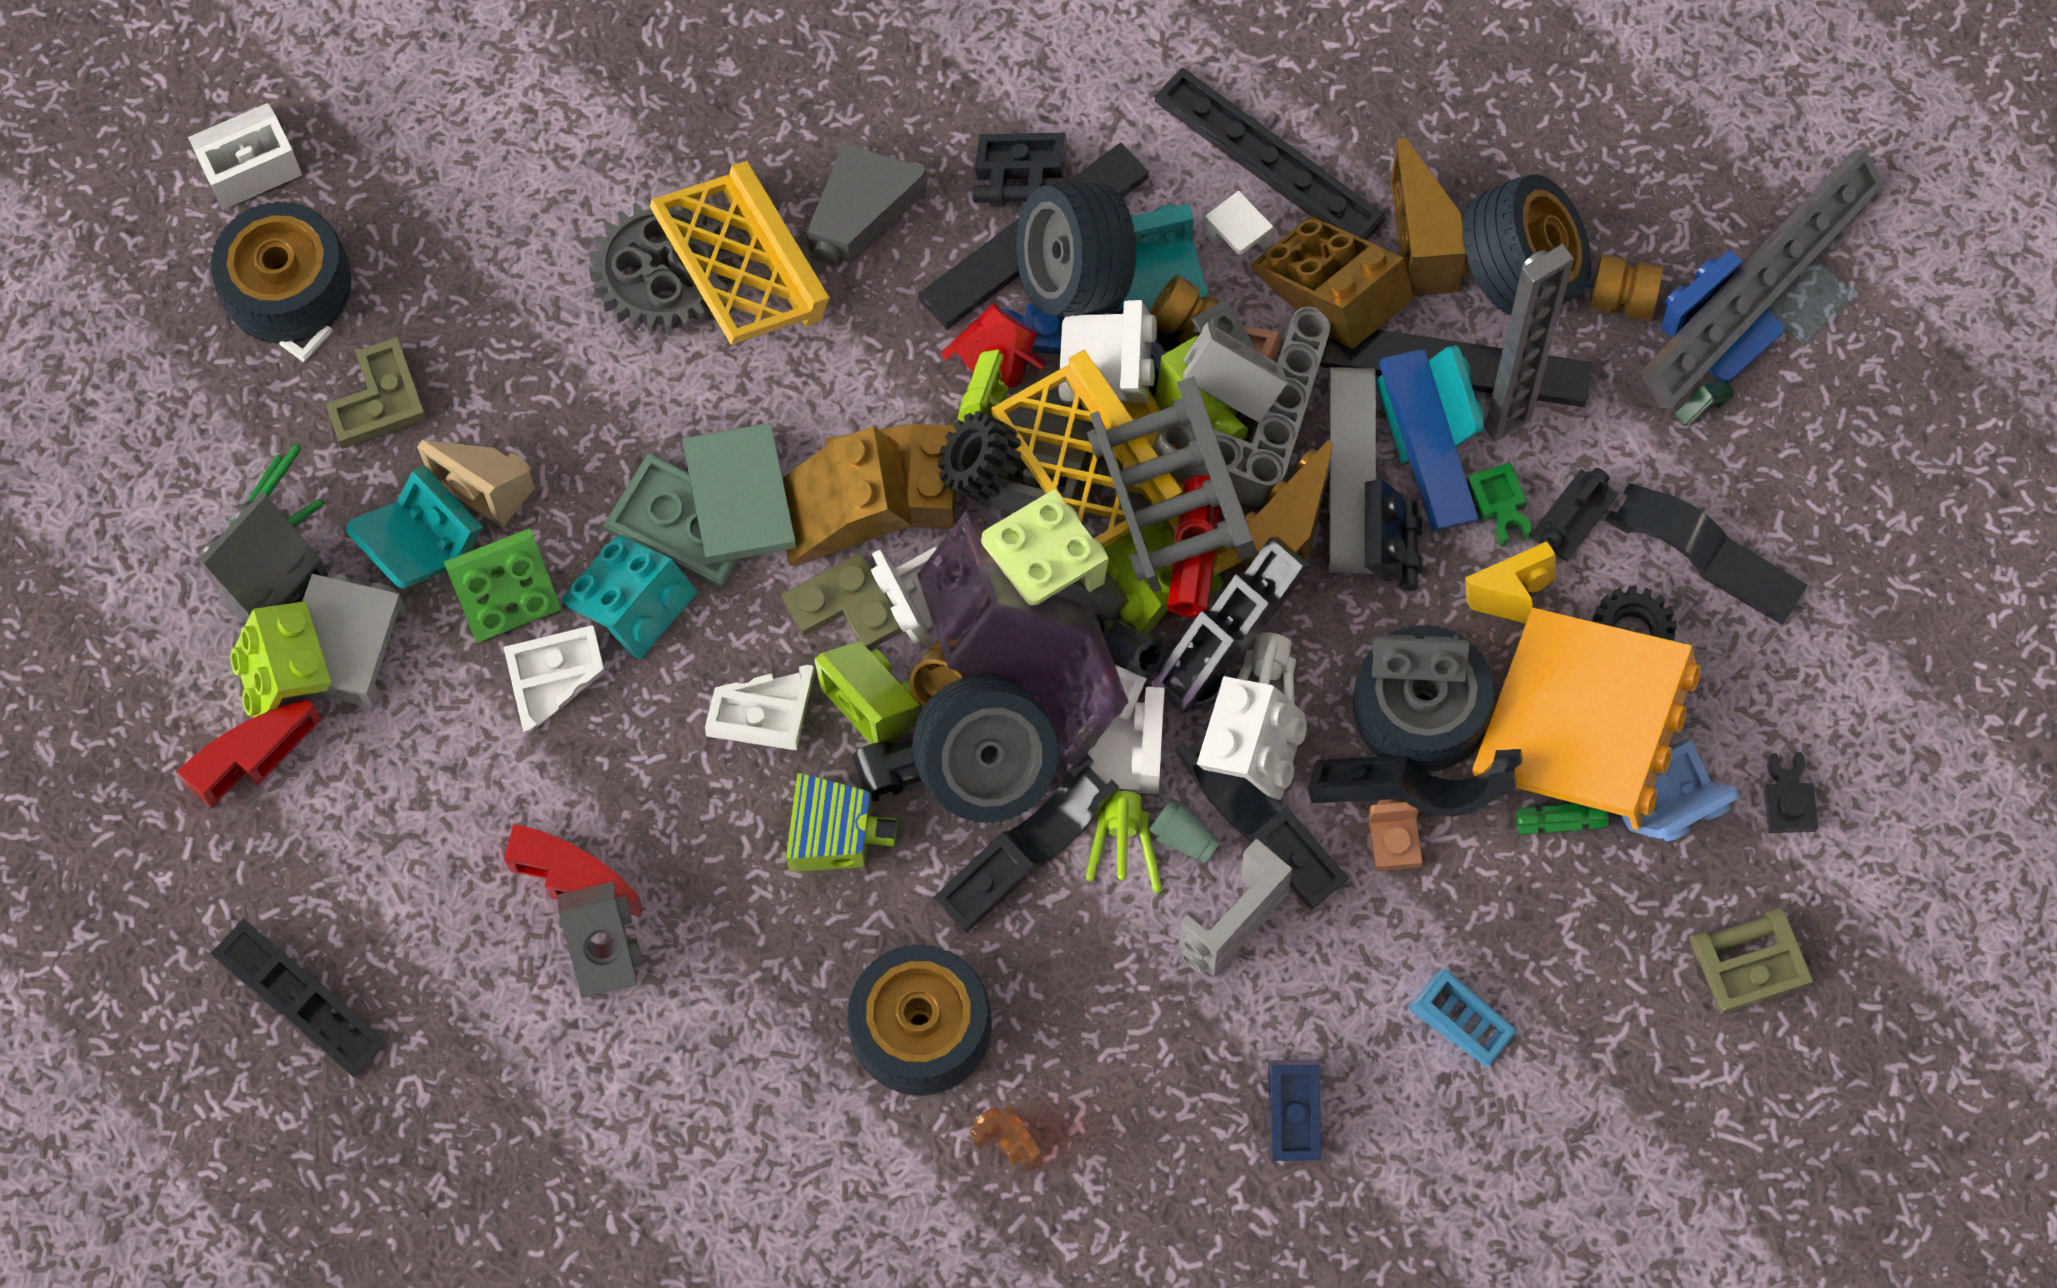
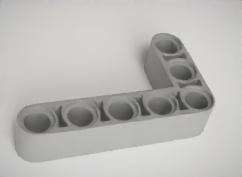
(1280, 424)

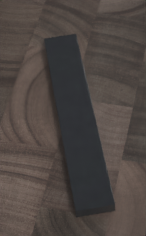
(1267, 155)
(996, 261)
(1563, 380)

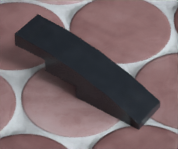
(1231, 624)
(298, 998)

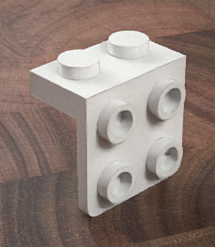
(1117, 347)
(907, 596)
(1253, 735)

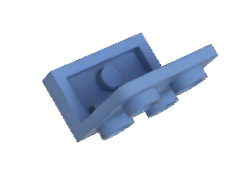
(1684, 796)

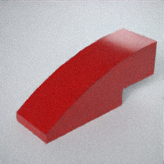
(248, 750)
(562, 865)

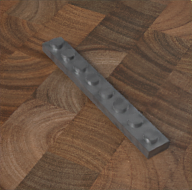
(1761, 279)
(1528, 340)

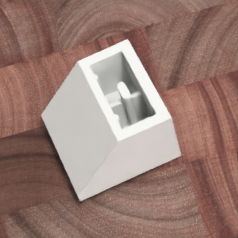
(245, 156)

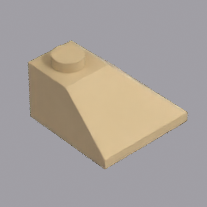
(480, 477)

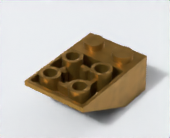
(1339, 275)
(1292, 507)

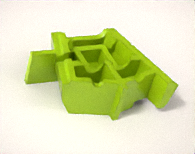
(985, 387)

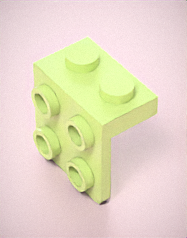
(1046, 549)

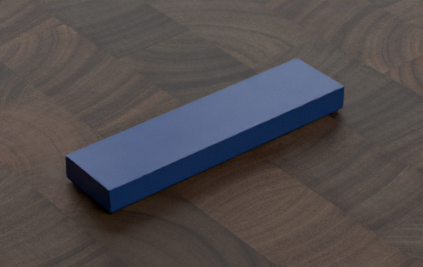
(1428, 440)

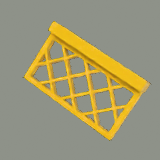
(774, 248)
(1094, 395)

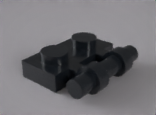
(1017, 157)
(1392, 535)

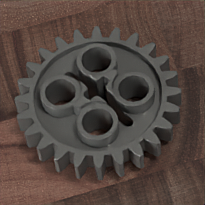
(635, 293)

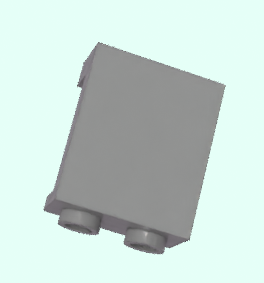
(353, 633)
(1269, 887)

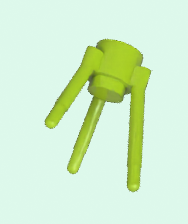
(1123, 818)

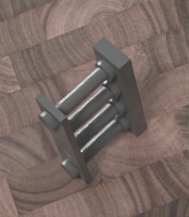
(1216, 491)

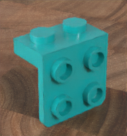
(1164, 250)
(1457, 396)
(417, 531)
(631, 593)

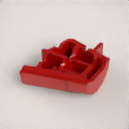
(999, 332)

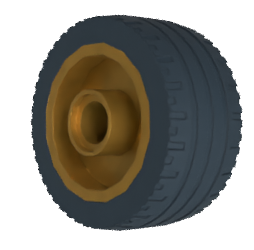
(1515, 223)
(281, 272)
(914, 985)

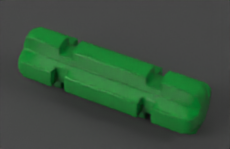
(1559, 819)

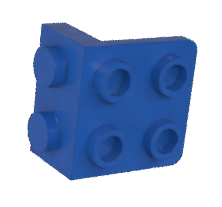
(1686, 302)

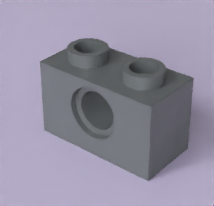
(599, 966)

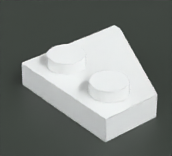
(552, 672)
(762, 710)

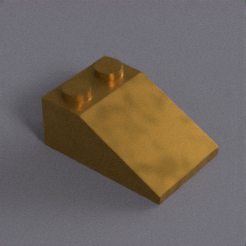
(1426, 226)
(846, 495)
(928, 498)

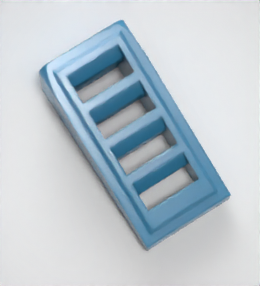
(1438, 1019)

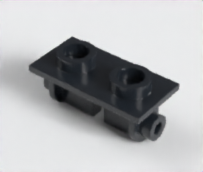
(1575, 512)

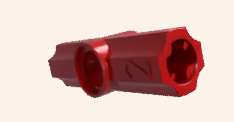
(1193, 576)

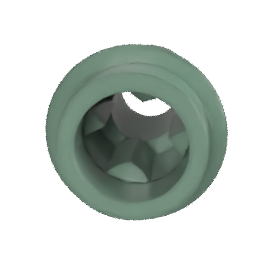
(1184, 832)

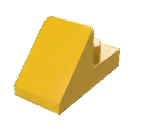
(1505, 585)

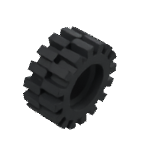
(979, 456)
(1637, 605)

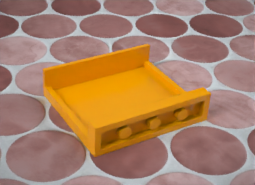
(1591, 712)

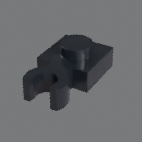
(1789, 802)

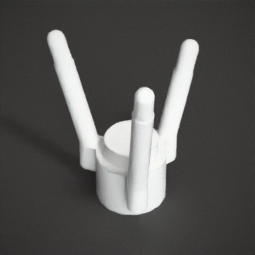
(1270, 660)

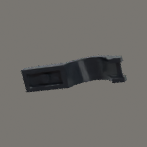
(1710, 551)
(1401, 779)
(1273, 824)
(1026, 847)

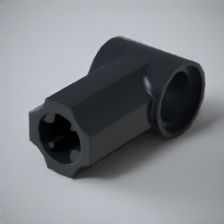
(1132, 647)
(886, 767)

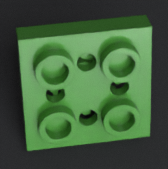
(498, 573)

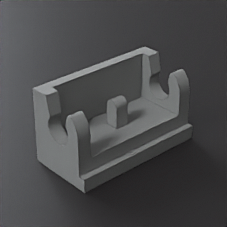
(1234, 372)

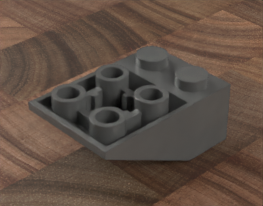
(1023, 486)
(260, 560)

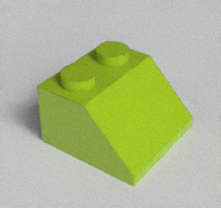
(867, 692)

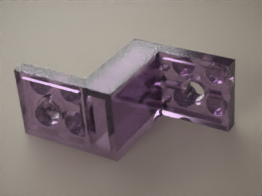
(1044, 648)

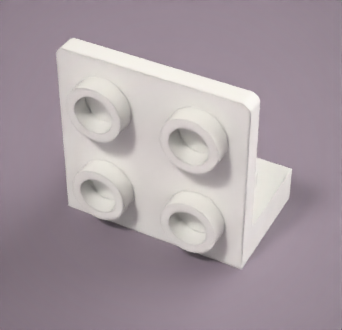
(1132, 748)

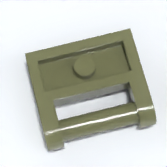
(1754, 975)

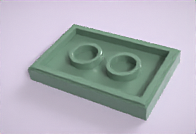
(738, 493)
(662, 516)

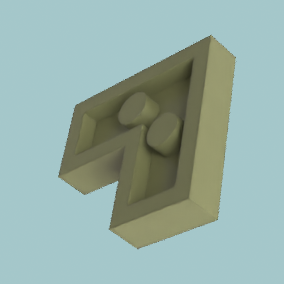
(387, 403)
(846, 591)

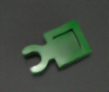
(1499, 498)

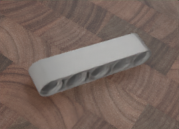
(1352, 464)

